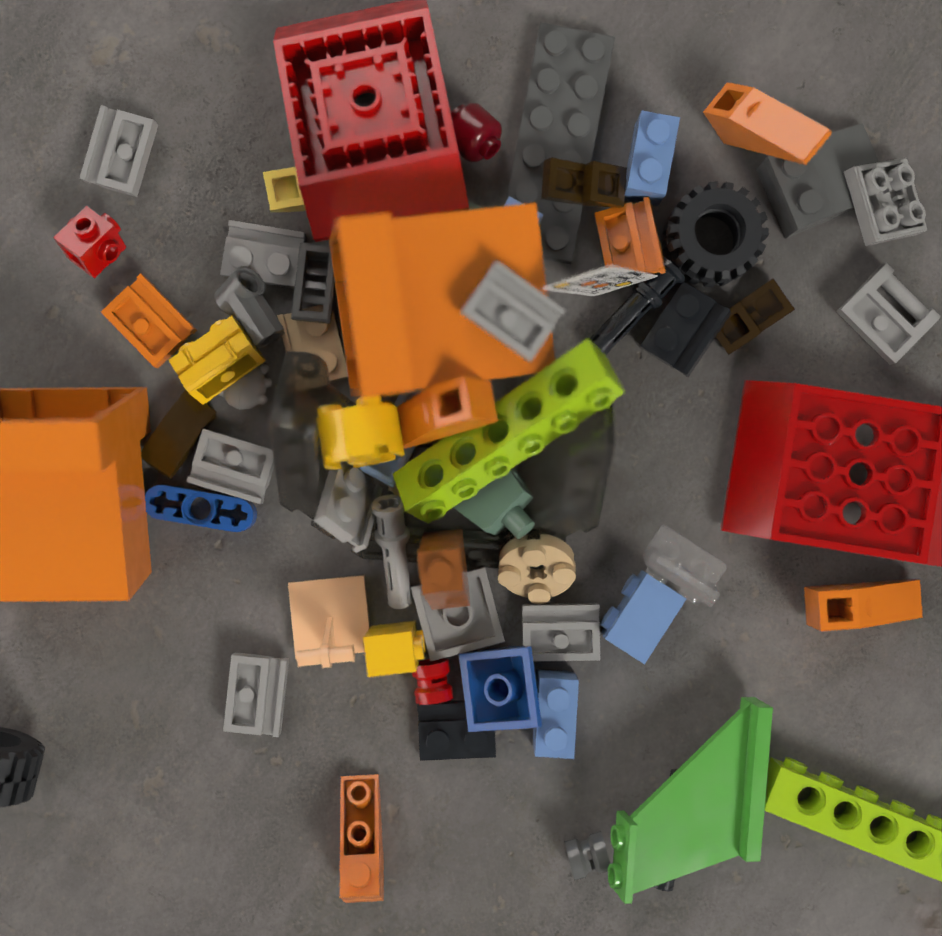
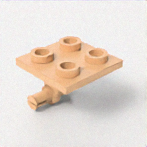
(328, 619)

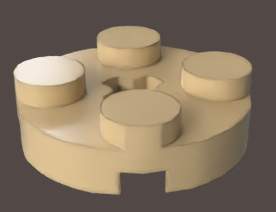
(537, 584)

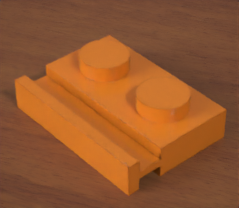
(630, 237)
(149, 321)

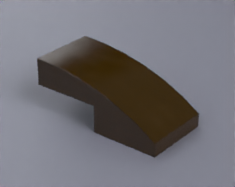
(583, 184)
(754, 315)
(177, 434)

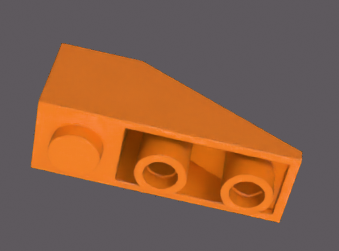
(764, 125)
(446, 410)
(862, 604)
(361, 840)

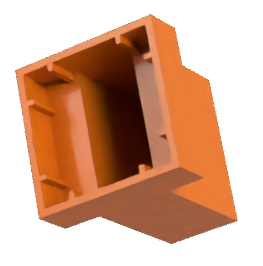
(405, 289)
(73, 494)

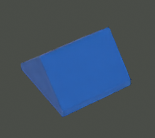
(500, 689)

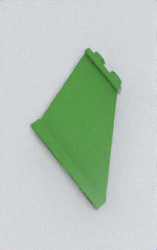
(702, 811)

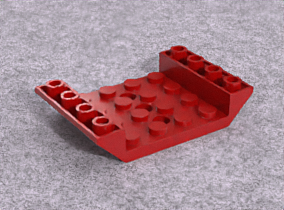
(796, 463)

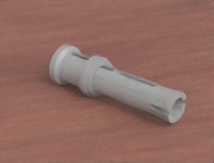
(392, 538)

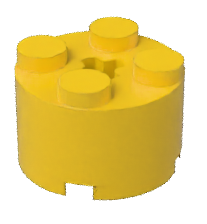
(359, 433)

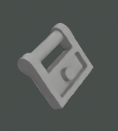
(880, 322)

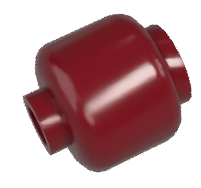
(476, 132)

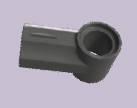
(243, 299)

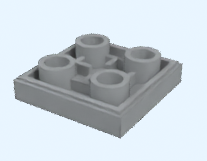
(886, 201)

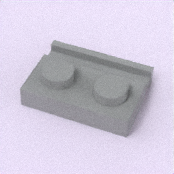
(119, 151)
(265, 250)
(512, 311)
(232, 466)
(347, 506)
(562, 631)
(256, 694)

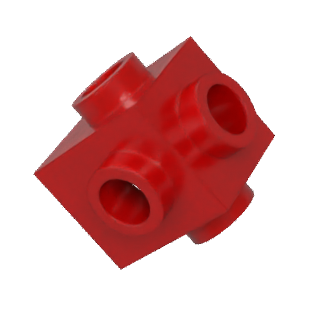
(91, 241)

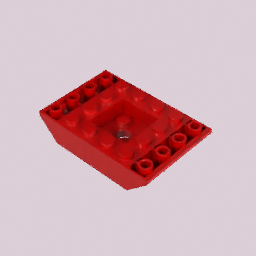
(377, 157)

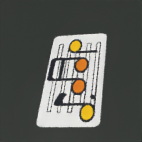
(600, 281)

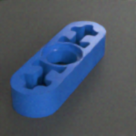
(175, 493)

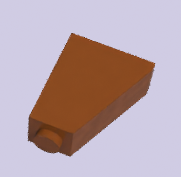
(443, 569)

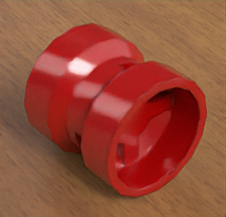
(432, 682)

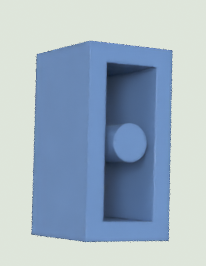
(651, 157)
(641, 616)
(558, 714)

